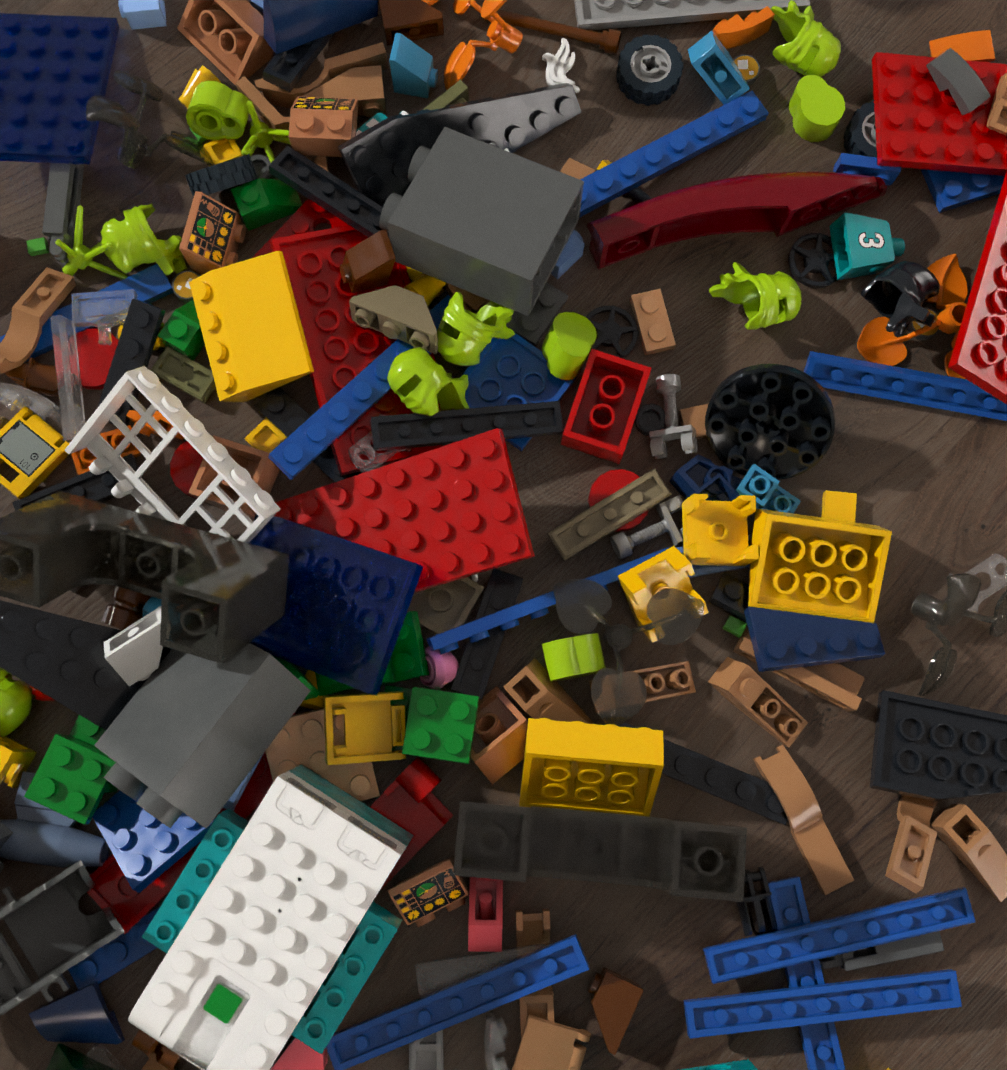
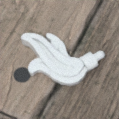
(559, 65)

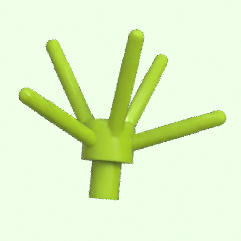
(262, 135)
(81, 256)

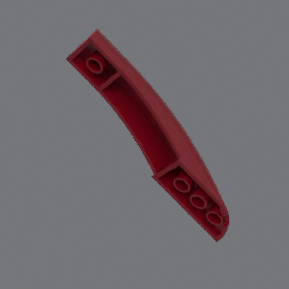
(727, 206)

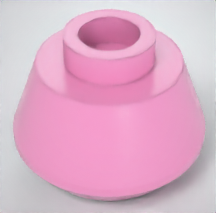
(441, 669)

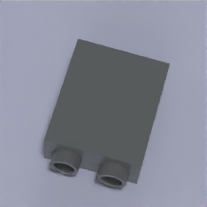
(482, 219)
(198, 731)

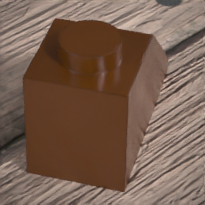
(411, 18)
(368, 263)
(614, 1004)

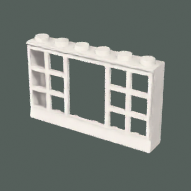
(193, 431)

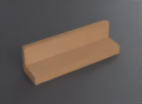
(828, 681)

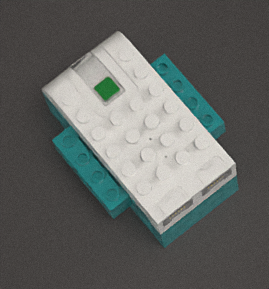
(271, 927)

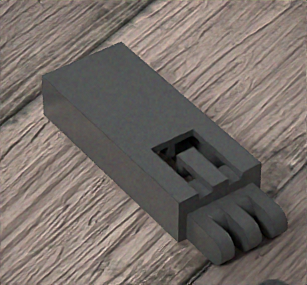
(61, 206)
(887, 952)

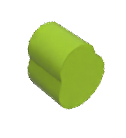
(815, 108)
(217, 111)
(568, 344)
(573, 657)

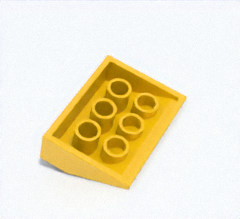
(251, 327)
(817, 565)
(591, 766)

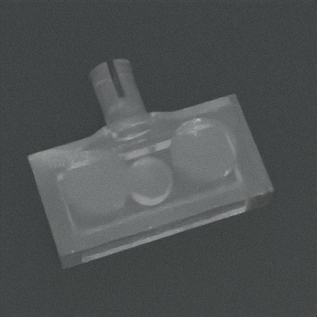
(101, 310)

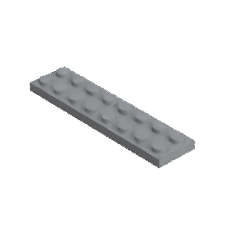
(635, 13)

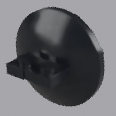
(770, 420)

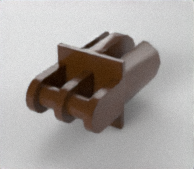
(36, 377)

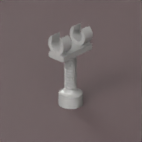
(668, 386)
(623, 544)

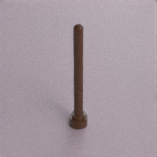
(608, 40)

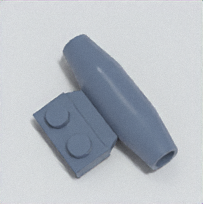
(48, 836)

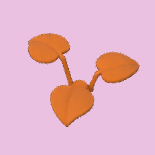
(499, 32)
(884, 348)

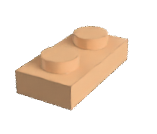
(652, 322)

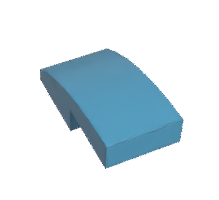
(767, 491)

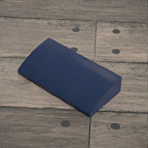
(302, 21)

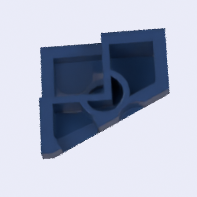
(704, 477)
(78, 1018)

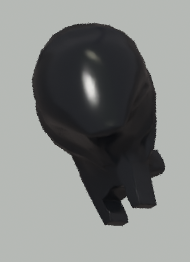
(908, 288)

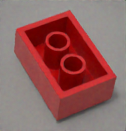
(605, 406)

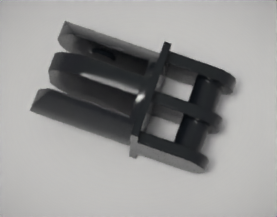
(753, 898)

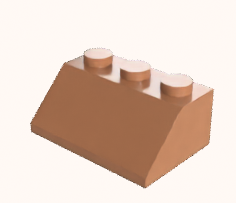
(228, 35)

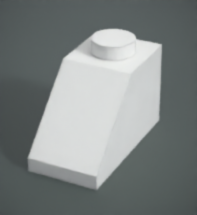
(136, 649)

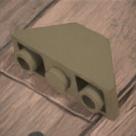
(397, 315)

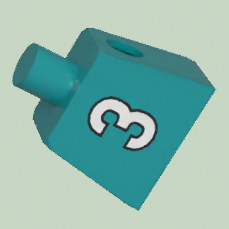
(863, 245)

